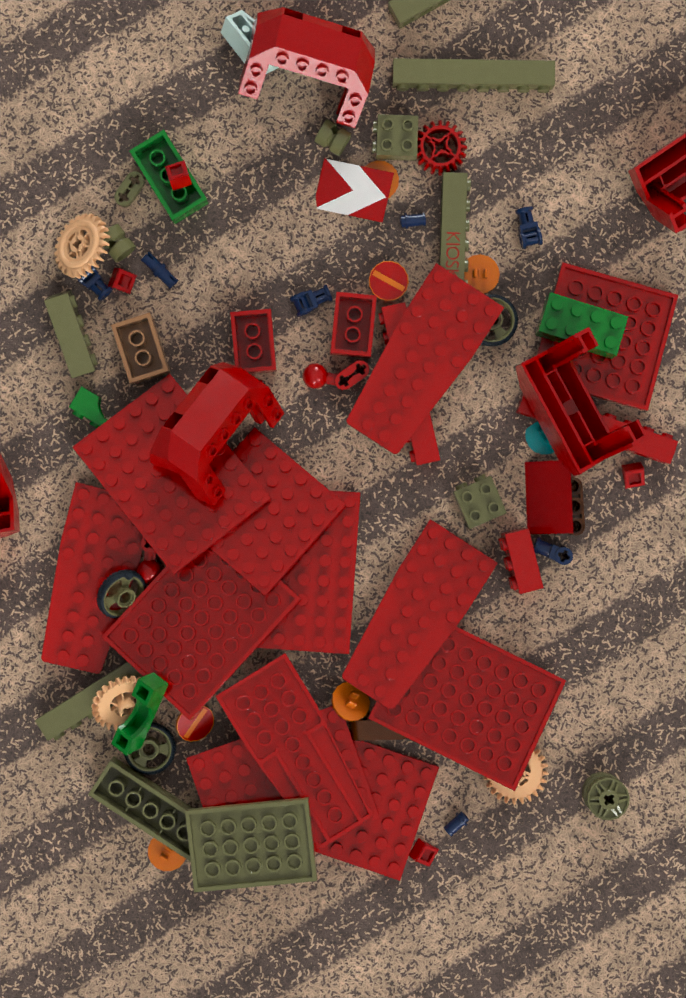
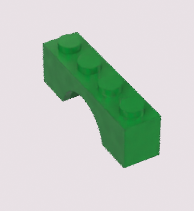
(88, 405)
(148, 694)

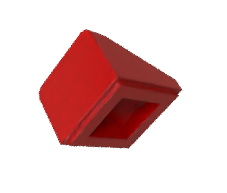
(178, 175)
(122, 280)
(633, 475)
(423, 852)

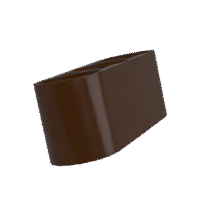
(578, 515)
(369, 730)

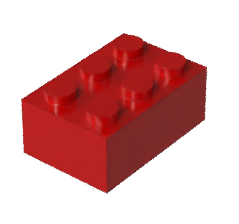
(353, 325)
(253, 341)
(520, 561)

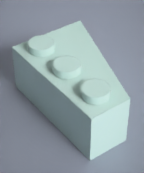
(238, 33)

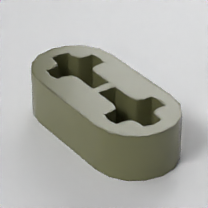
(125, 186)

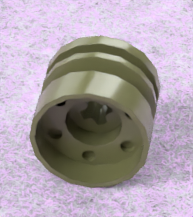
(605, 784)

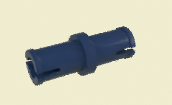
(159, 270)

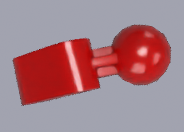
(317, 376)
(149, 567)

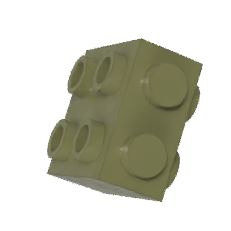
(395, 137)
(479, 501)

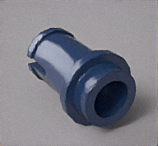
(412, 220)
(456, 823)

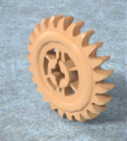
(85, 248)
(122, 704)
(529, 787)

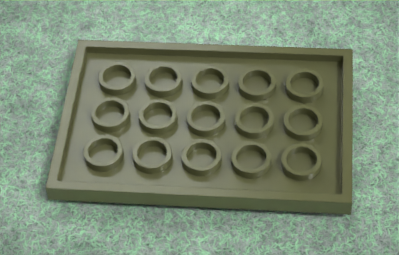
(251, 844)

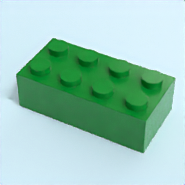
(152, 158)
(566, 317)

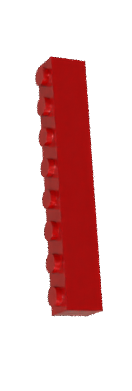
(423, 439)
(655, 447)

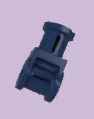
(528, 228)
(92, 281)
(310, 300)
(552, 551)

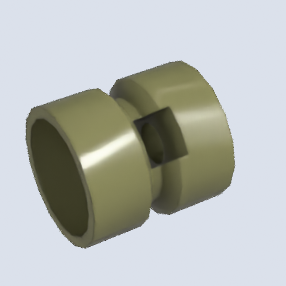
(333, 137)
(119, 245)

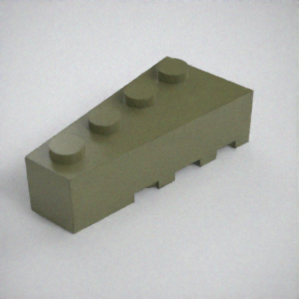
(70, 333)

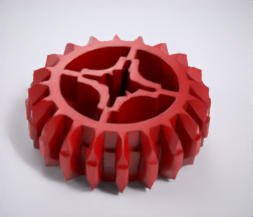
(446, 153)

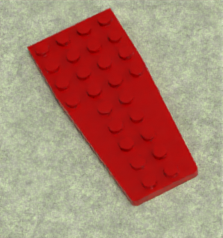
(422, 358)
(93, 545)
(417, 613)
(295, 747)

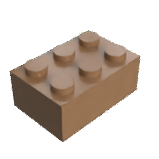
(140, 348)

